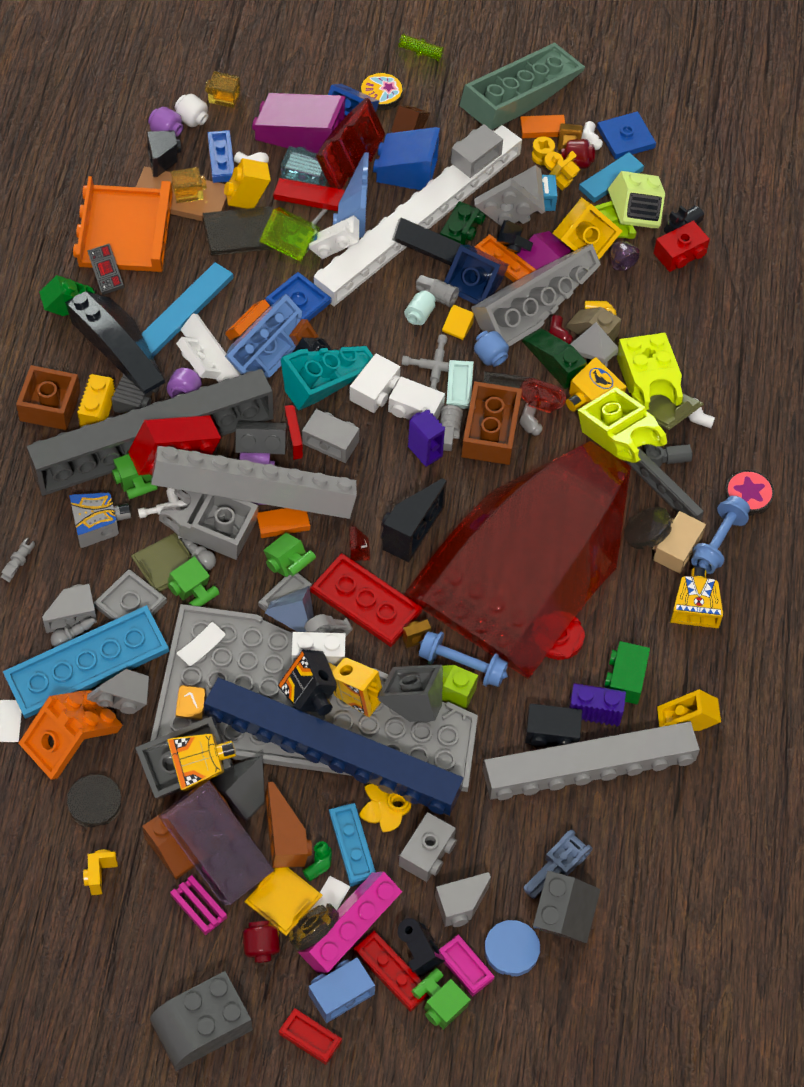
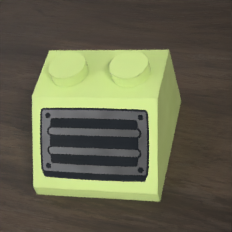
(638, 199)

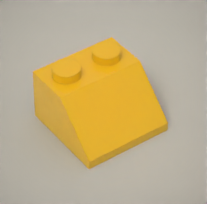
(587, 226)

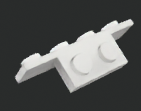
(204, 351)

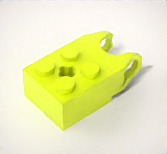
(650, 368)
(620, 425)

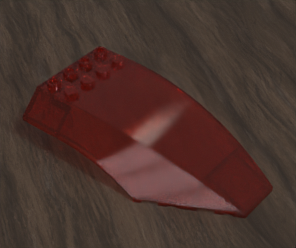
(529, 556)

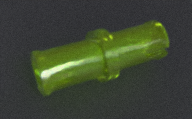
(421, 47)

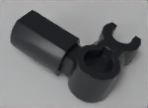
(683, 217)

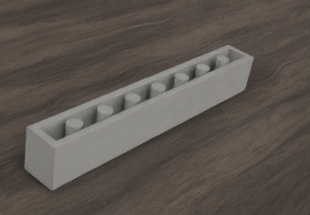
(253, 482)
(590, 760)

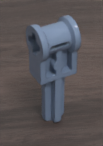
(561, 859)

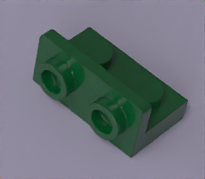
(463, 223)

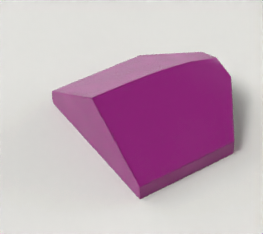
(545, 250)

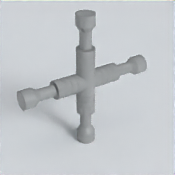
(436, 365)

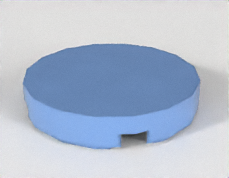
(512, 948)

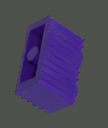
(426, 437)
(598, 703)

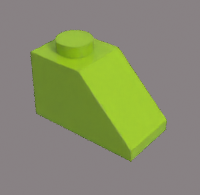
(458, 685)

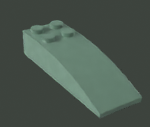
(519, 86)

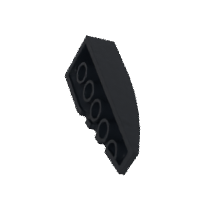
(116, 337)

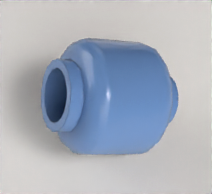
(491, 348)

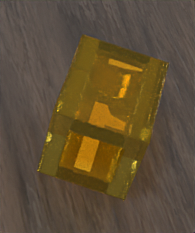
(223, 89)
(188, 184)

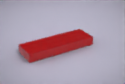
(308, 194)
(390, 969)

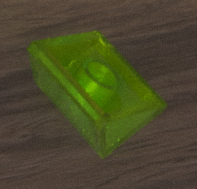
(289, 233)

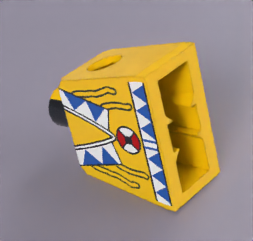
(698, 601)

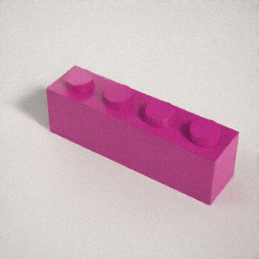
(353, 921)

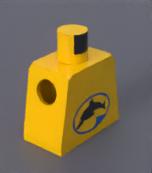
(591, 383)

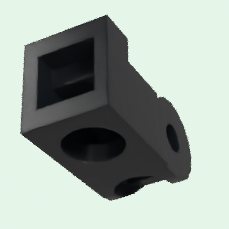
(422, 946)

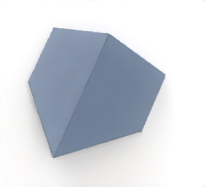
(292, 609)

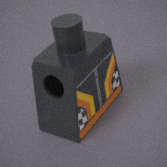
(309, 682)

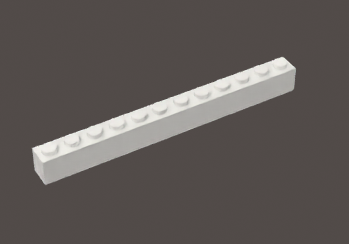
(423, 208)

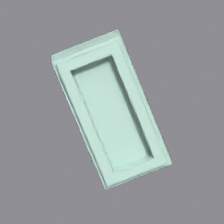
(460, 383)

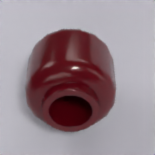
(584, 151)
(261, 941)

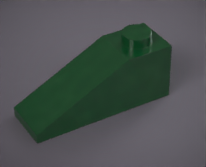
(556, 355)

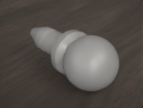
(205, 557)
(64, 635)

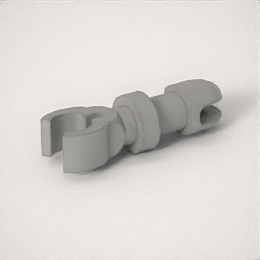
(17, 559)

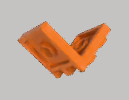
(69, 721)

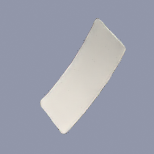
(201, 644)

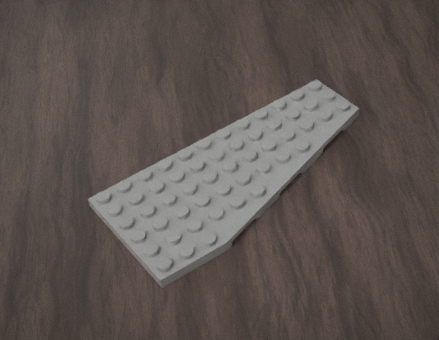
(257, 659)

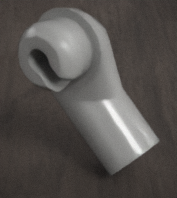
(529, 422)

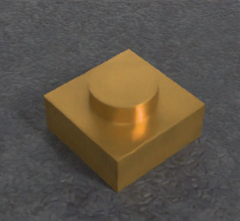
(415, 632)

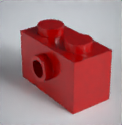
(681, 246)

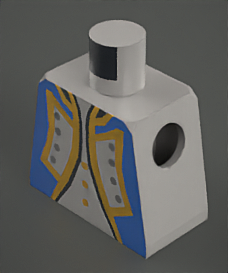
(96, 517)

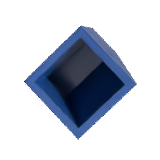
(408, 158)

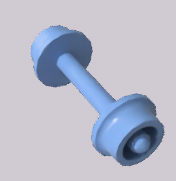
(734, 512)
(432, 646)

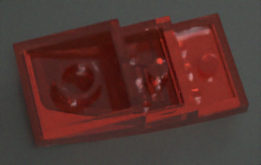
(347, 143)

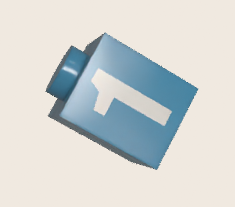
(549, 192)

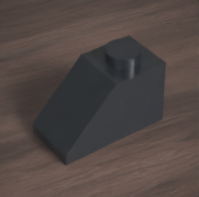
(162, 150)

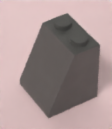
(566, 907)

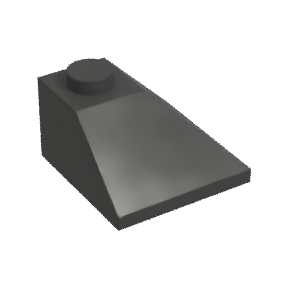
(414, 692)

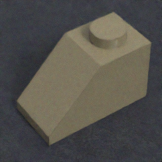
(587, 317)

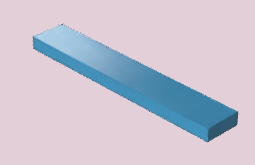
(190, 302)

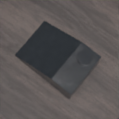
(412, 520)

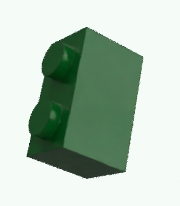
(628, 670)

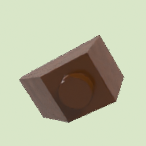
(409, 119)

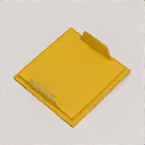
(283, 899)

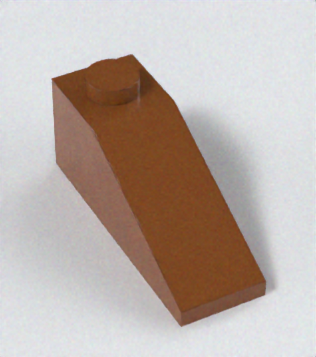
(286, 833)

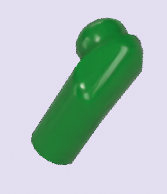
(321, 863)

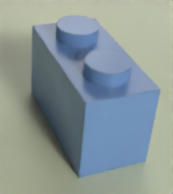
(341, 989)

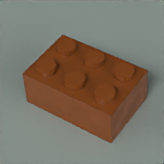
(491, 423)

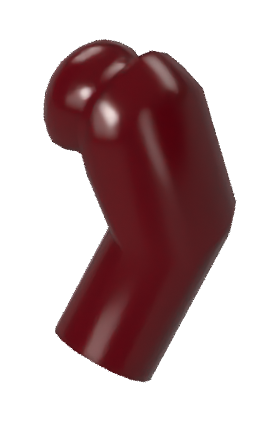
(557, 330)

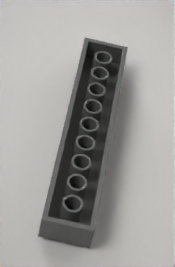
(90, 450)

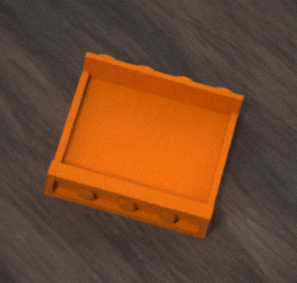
(127, 219)

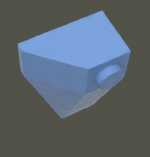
(355, 196)

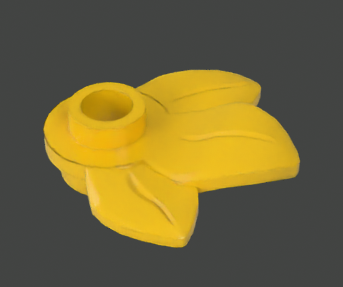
(382, 809)

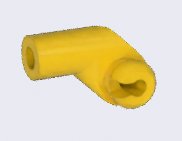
(596, 304)

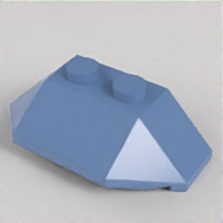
(266, 339)

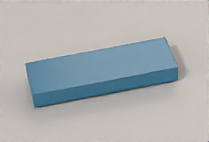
(598, 184)
(352, 843)

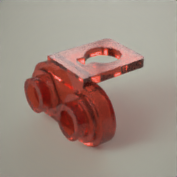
(542, 395)

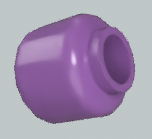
(164, 120)
(183, 381)

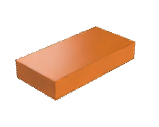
(541, 126)
(247, 319)
(282, 521)

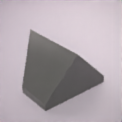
(243, 787)

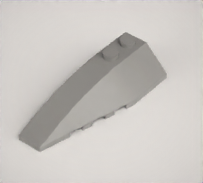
(530, 300)

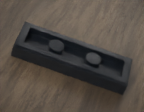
(425, 241)

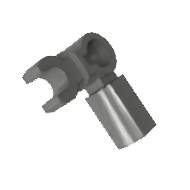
(670, 454)

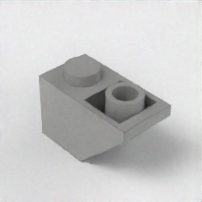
(123, 692)

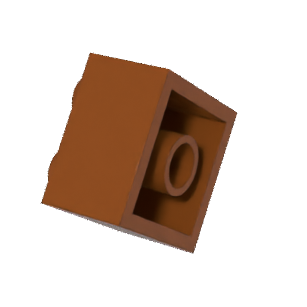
(48, 397)

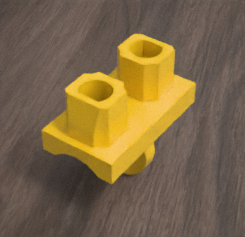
(563, 169)

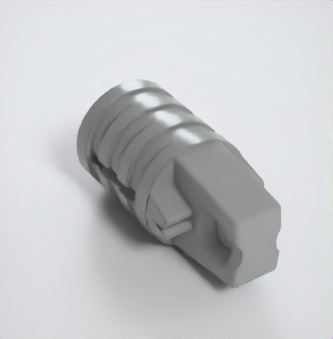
(443, 292)
(451, 420)

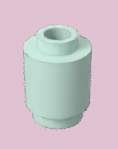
(420, 308)

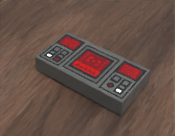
(105, 269)

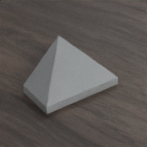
(595, 343)

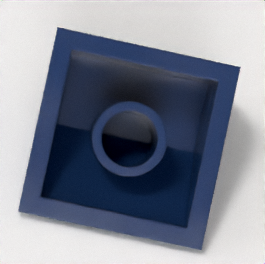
(475, 274)

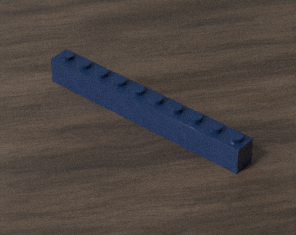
(334, 747)

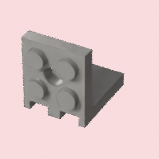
(514, 198)

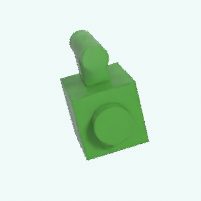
(127, 476)
(287, 555)
(190, 580)
(445, 1002)

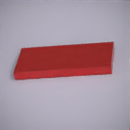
(366, 599)

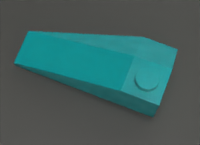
(317, 374)

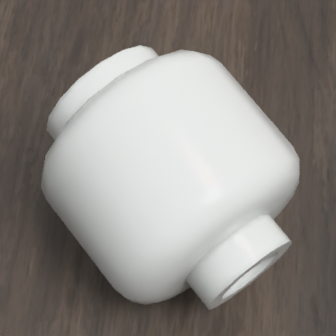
(192, 110)

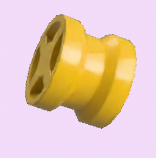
(541, 147)

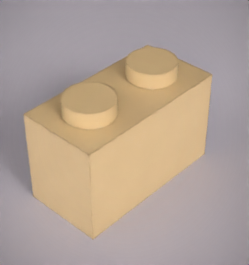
(679, 544)

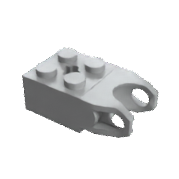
(212, 521)

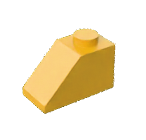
(696, 707)

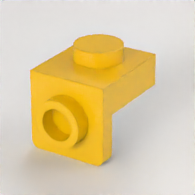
(93, 875)

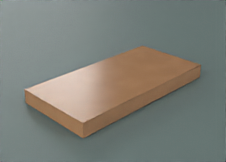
(213, 196)

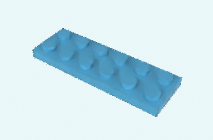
(86, 660)

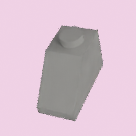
(70, 608)
(461, 899)

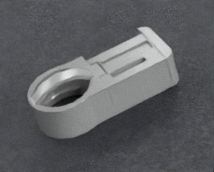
(326, 624)

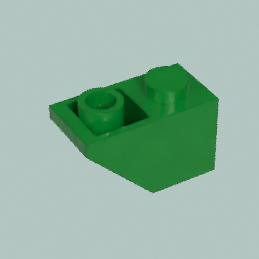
(58, 292)

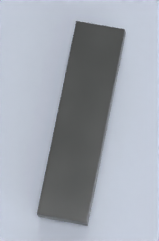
(665, 486)

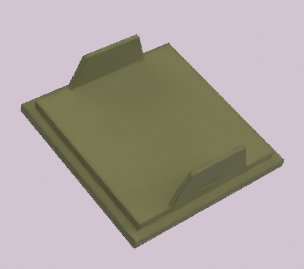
(669, 414)
(161, 559)

